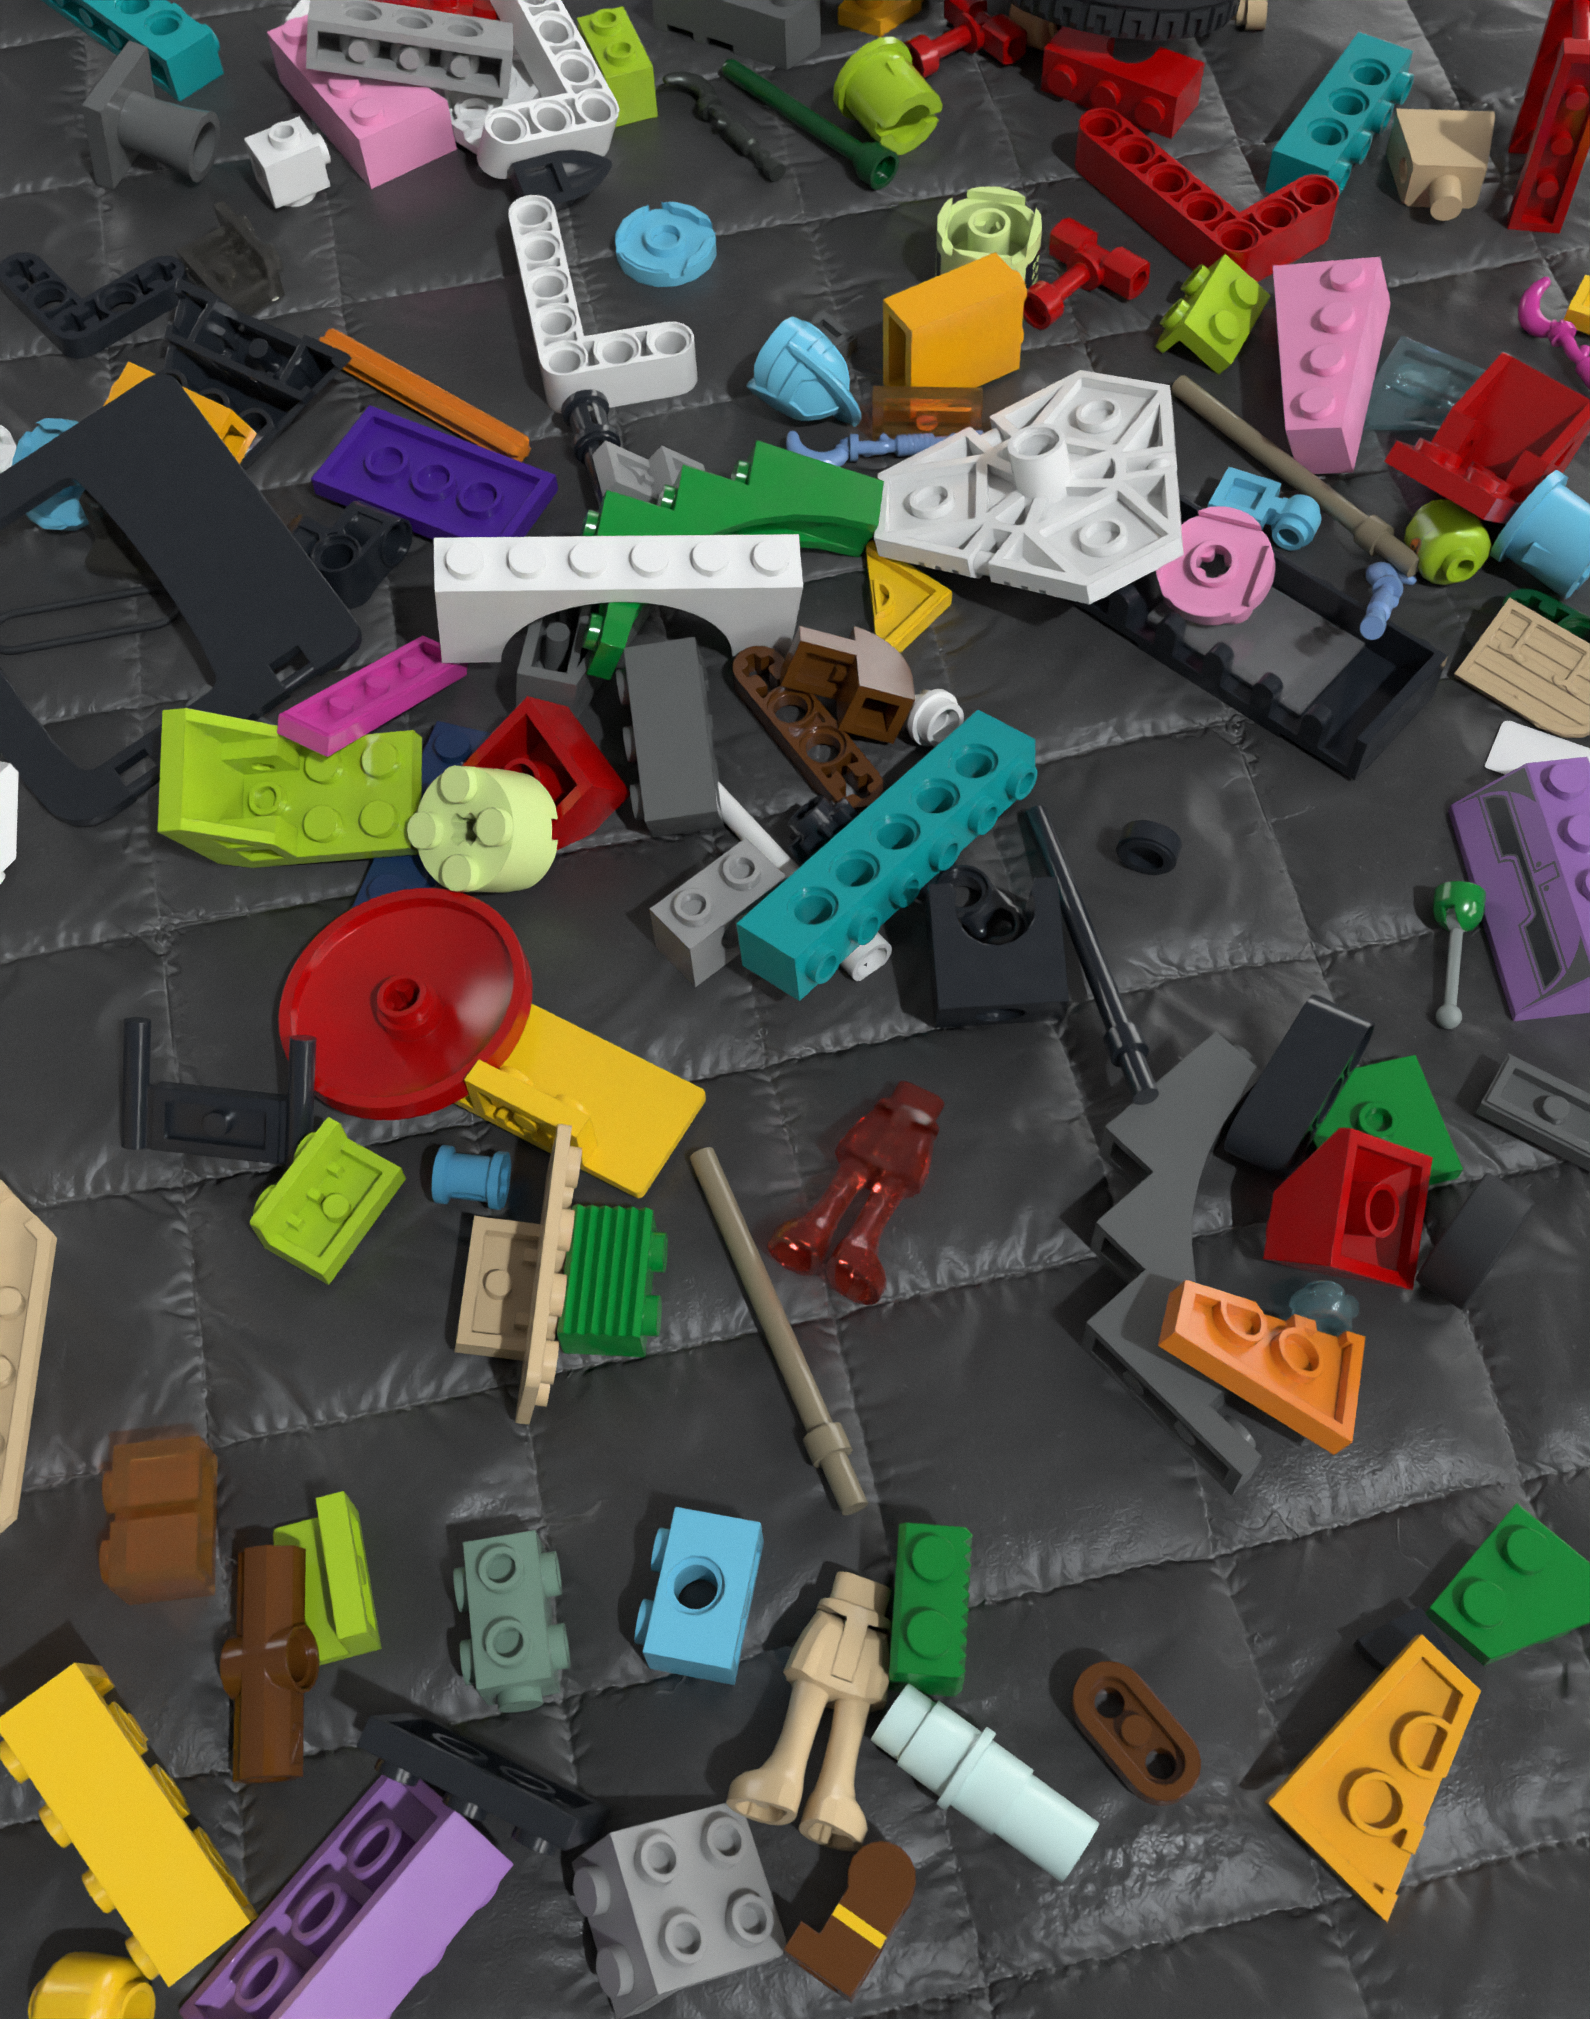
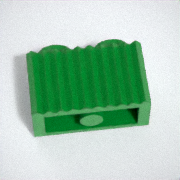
(610, 1282)
(930, 1609)

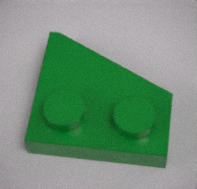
(1515, 1591)

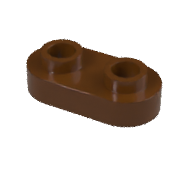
(1139, 1731)

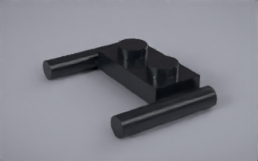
(211, 1118)

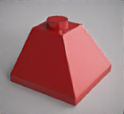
(1352, 1211)

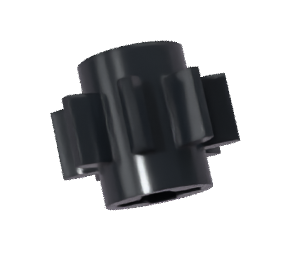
(817, 824)

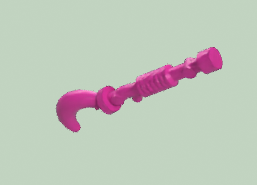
(1558, 333)

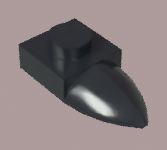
(559, 176)

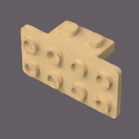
(518, 1282)

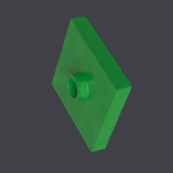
(1397, 1106)

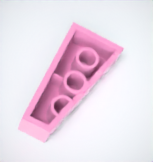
(372, 122)
(1329, 354)

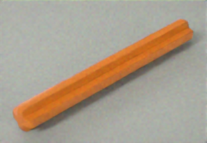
(429, 398)

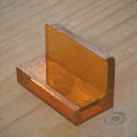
(925, 410)

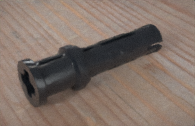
(589, 429)

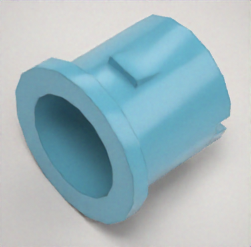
(1549, 536)

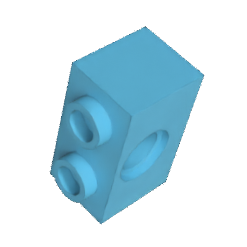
(708, 1639)

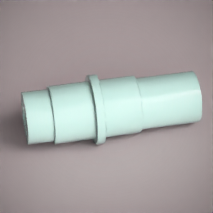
(984, 1781)

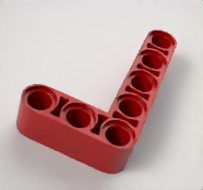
(1188, 213)

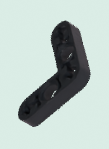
(82, 315)

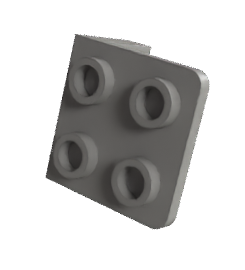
(676, 1906)

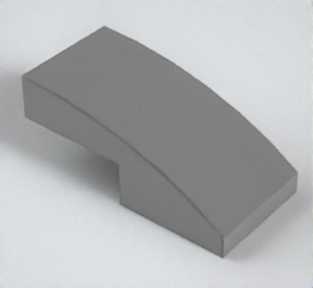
(637, 476)

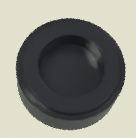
(1149, 847)

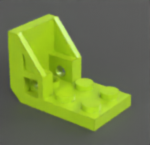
(268, 801)

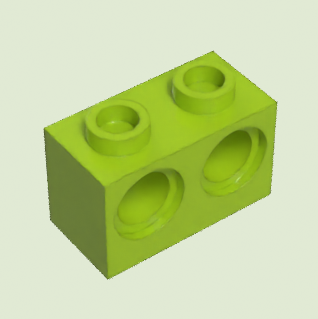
(621, 62)

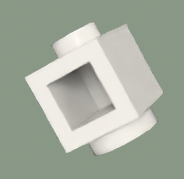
(289, 162)

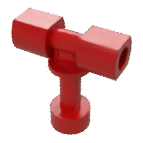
(971, 30)
(1086, 269)

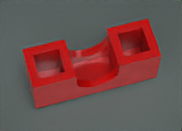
(1148, 93)

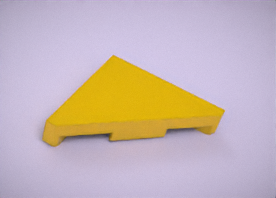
(902, 599)

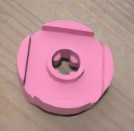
(1230, 595)

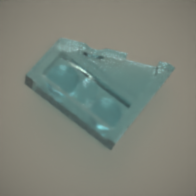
(1417, 388)

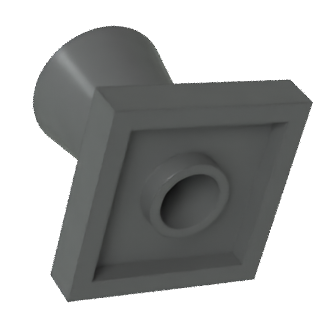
(128, 120)

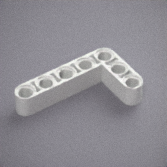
(575, 102)
(621, 364)

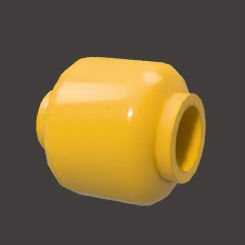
(93, 1988)

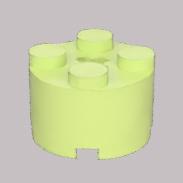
(485, 830)

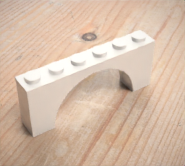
(503, 583)

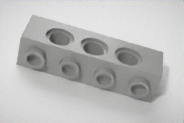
(410, 46)

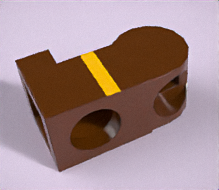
(862, 1923)

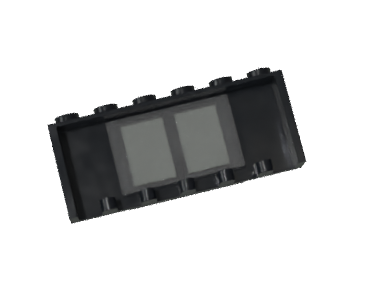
(1292, 663)

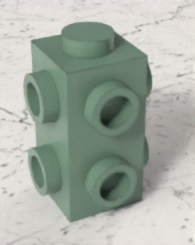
(512, 1629)

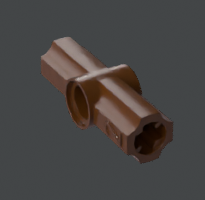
(269, 1665)

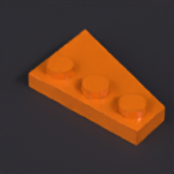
(1272, 1363)

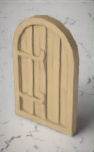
(1533, 671)

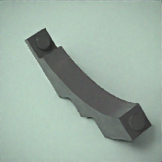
(1149, 1246)

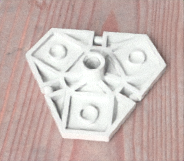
(1053, 500)

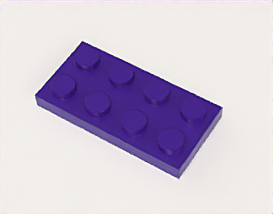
(433, 479)

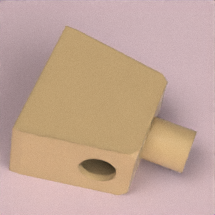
(1440, 158)

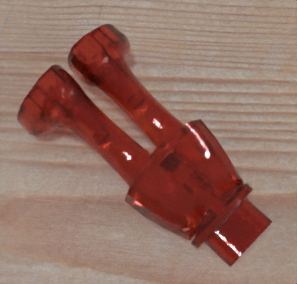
(888, 1156)

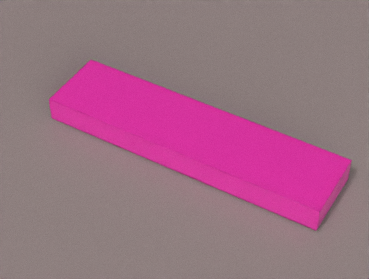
(369, 697)

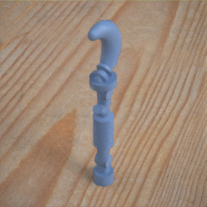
(851, 447)
(1386, 591)

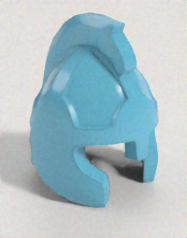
(804, 375)

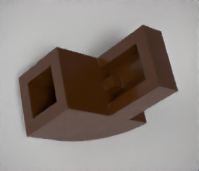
(859, 672)

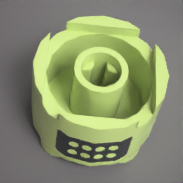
(989, 223)

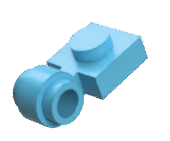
(1291, 519)

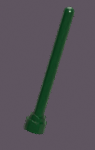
(872, 161)

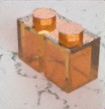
(163, 1521)

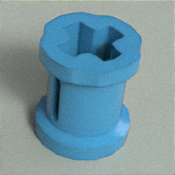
(471, 1177)

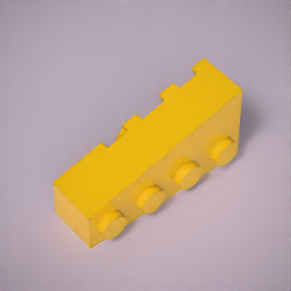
(123, 1822)

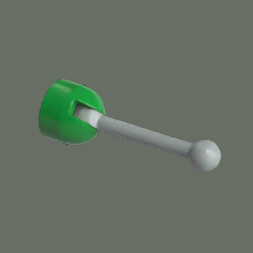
(1457, 909)

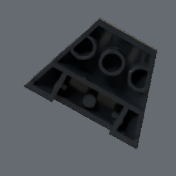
(245, 364)

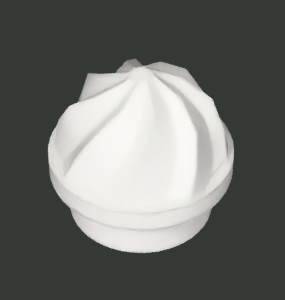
(933, 717)

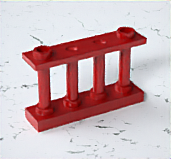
(1553, 121)

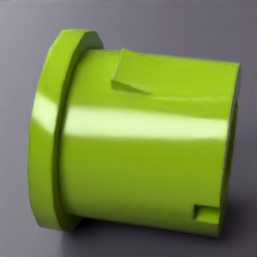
(887, 95)

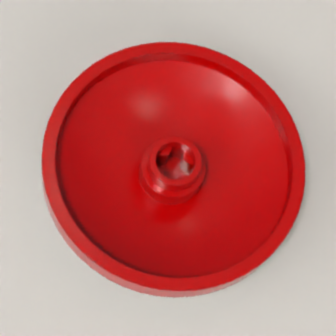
(407, 1001)

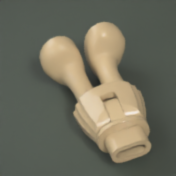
(838, 1666)

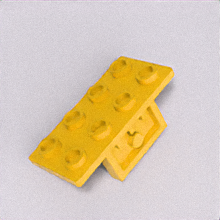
(618, 1104)

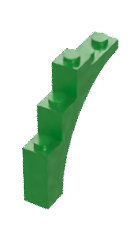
(764, 496)

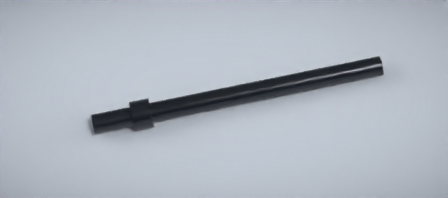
(1123, 1038)

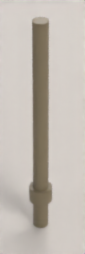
(1369, 533)
(825, 1439)

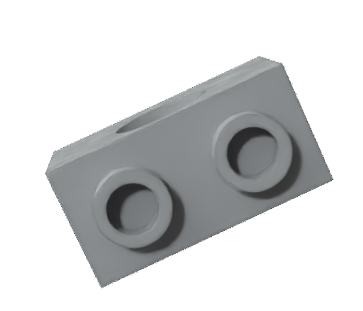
(699, 919)

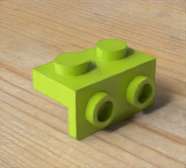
(1215, 313)
(325, 1201)

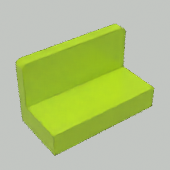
(336, 1579)

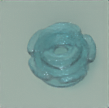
(1326, 1305)

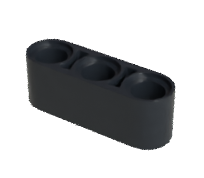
(1299, 1086)

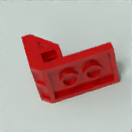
(1499, 440)

